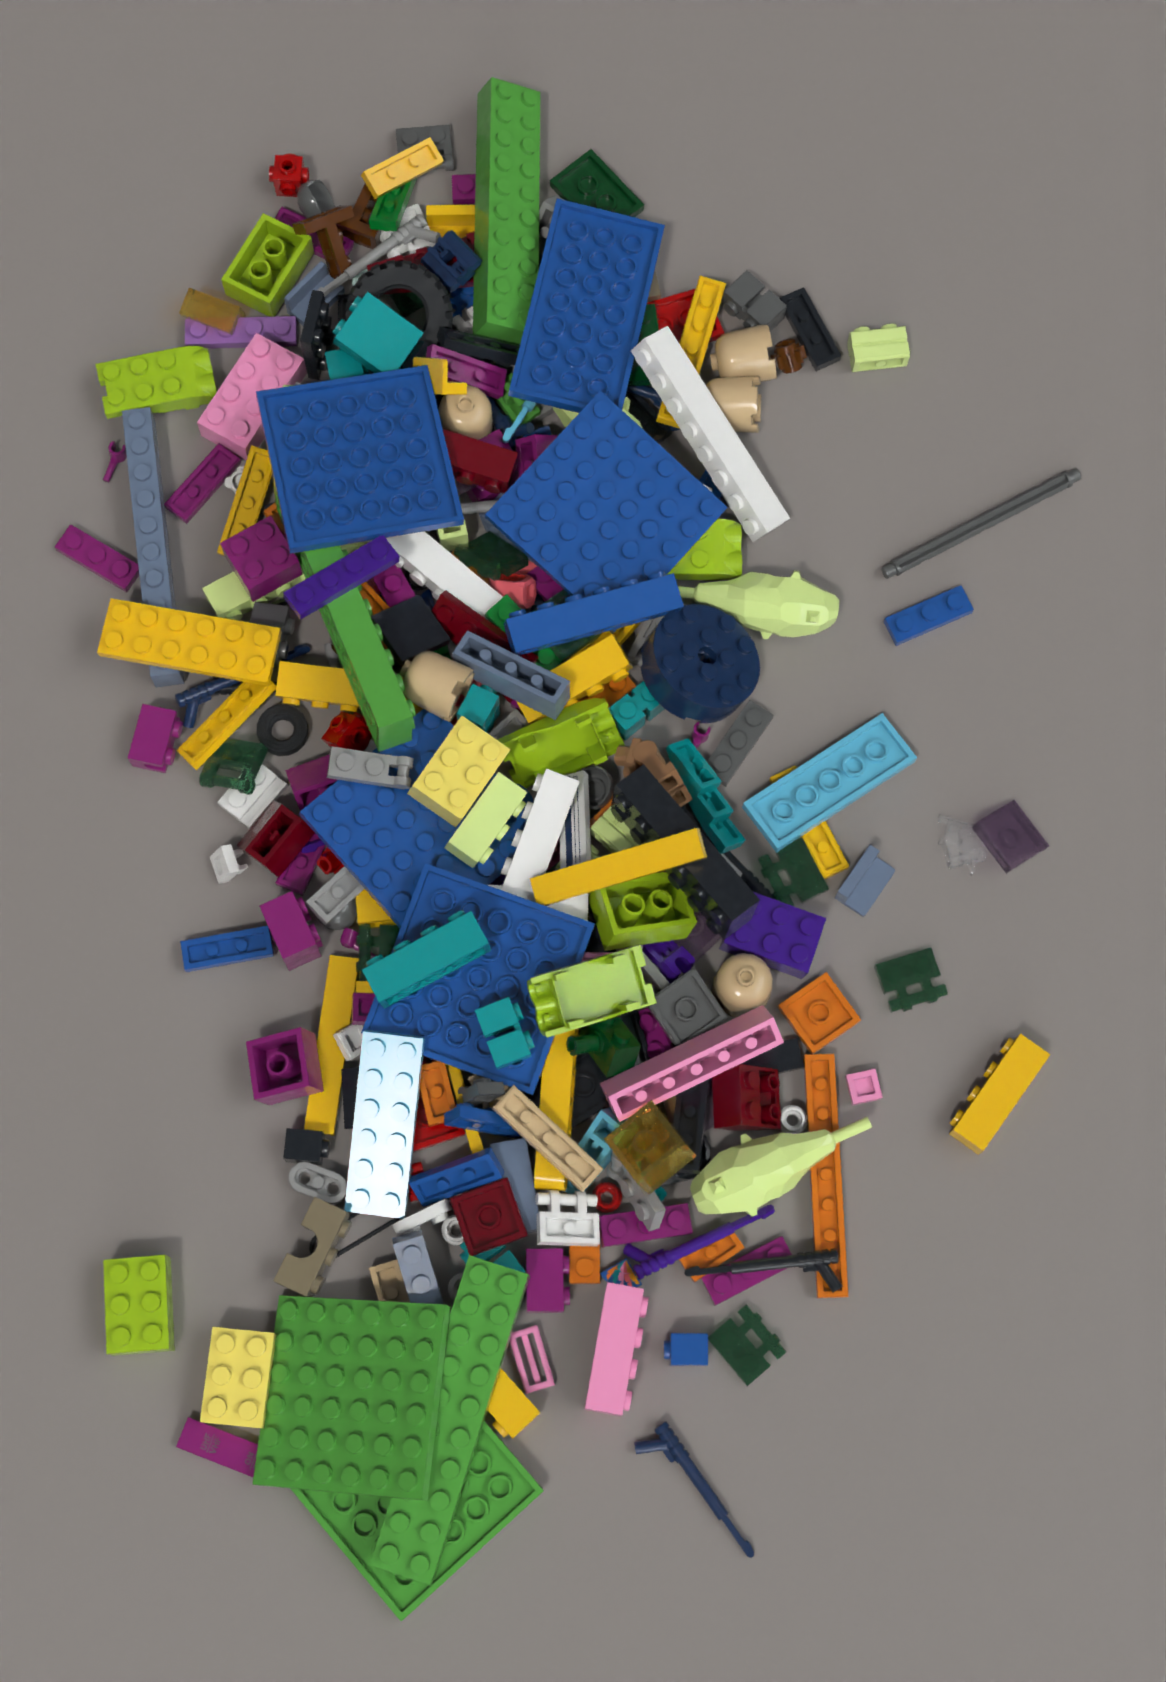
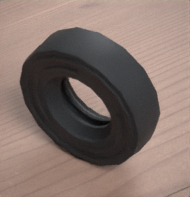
(275, 714)

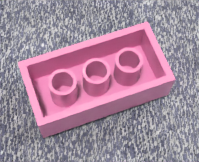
(234, 412)
(614, 1349)

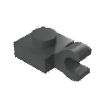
(481, 1091)

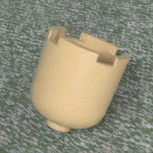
(744, 354)
(738, 401)
(467, 413)
(436, 683)
(742, 984)

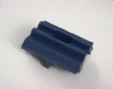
(451, 246)

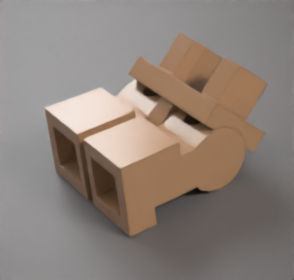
(647, 753)

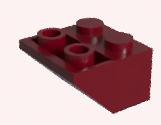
(276, 838)
(746, 1099)

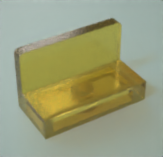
(211, 311)

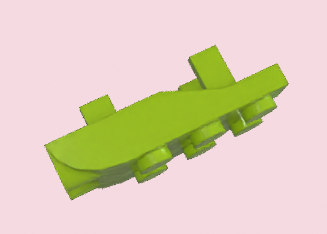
(158, 380)
(714, 555)
(576, 739)
(590, 991)

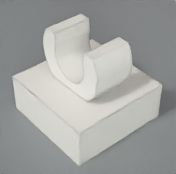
(225, 863)

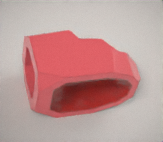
(518, 587)

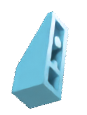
(594, 1143)

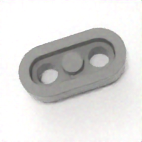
(319, 1182)

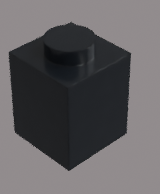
(305, 1146)

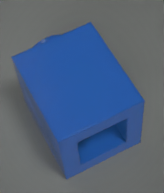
(687, 1349)

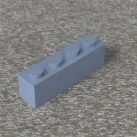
(513, 675)

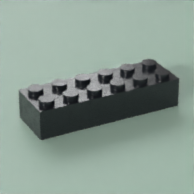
(709, 882)

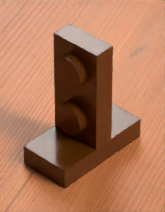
(358, 227)
(329, 236)

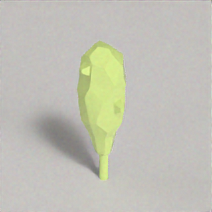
(770, 603)
(763, 1168)

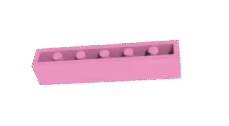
(692, 1062)

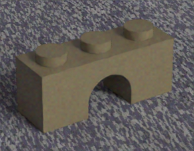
(305, 1274)

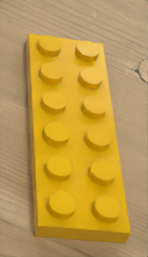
(189, 642)

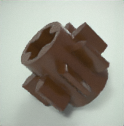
(789, 356)

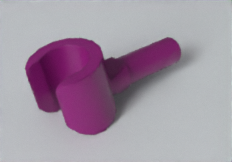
(115, 458)
(697, 737)
(348, 940)

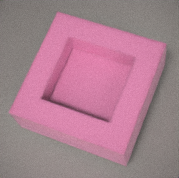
(863, 1087)

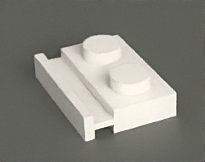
(250, 807)

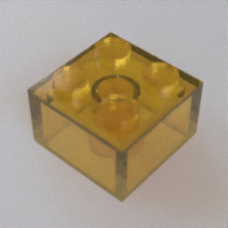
(650, 1147)

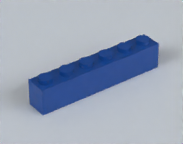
(593, 614)

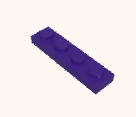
(341, 577)

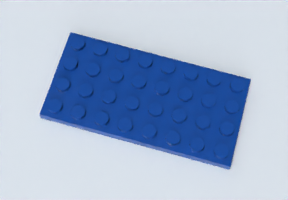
(586, 307)

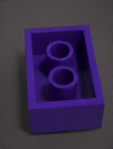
(779, 936)

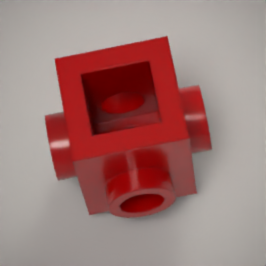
(288, 174)
(348, 732)

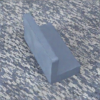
(299, 297)
(865, 882)

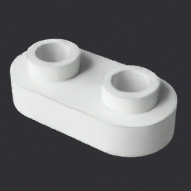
(435, 1213)

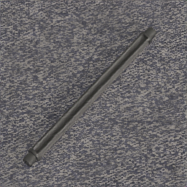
(980, 523)

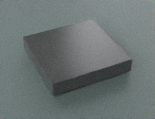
(686, 1008)

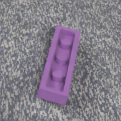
(277, 329)

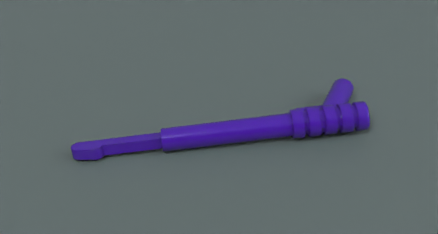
(660, 1259)

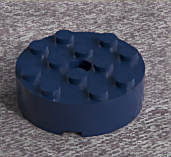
(700, 663)

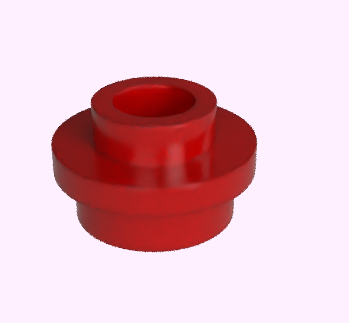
(614, 1191)

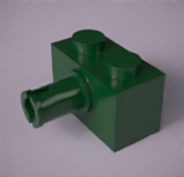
(608, 1044)

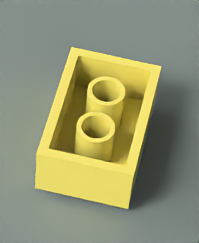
(458, 771)
(238, 1377)

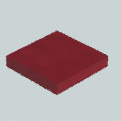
(489, 1217)

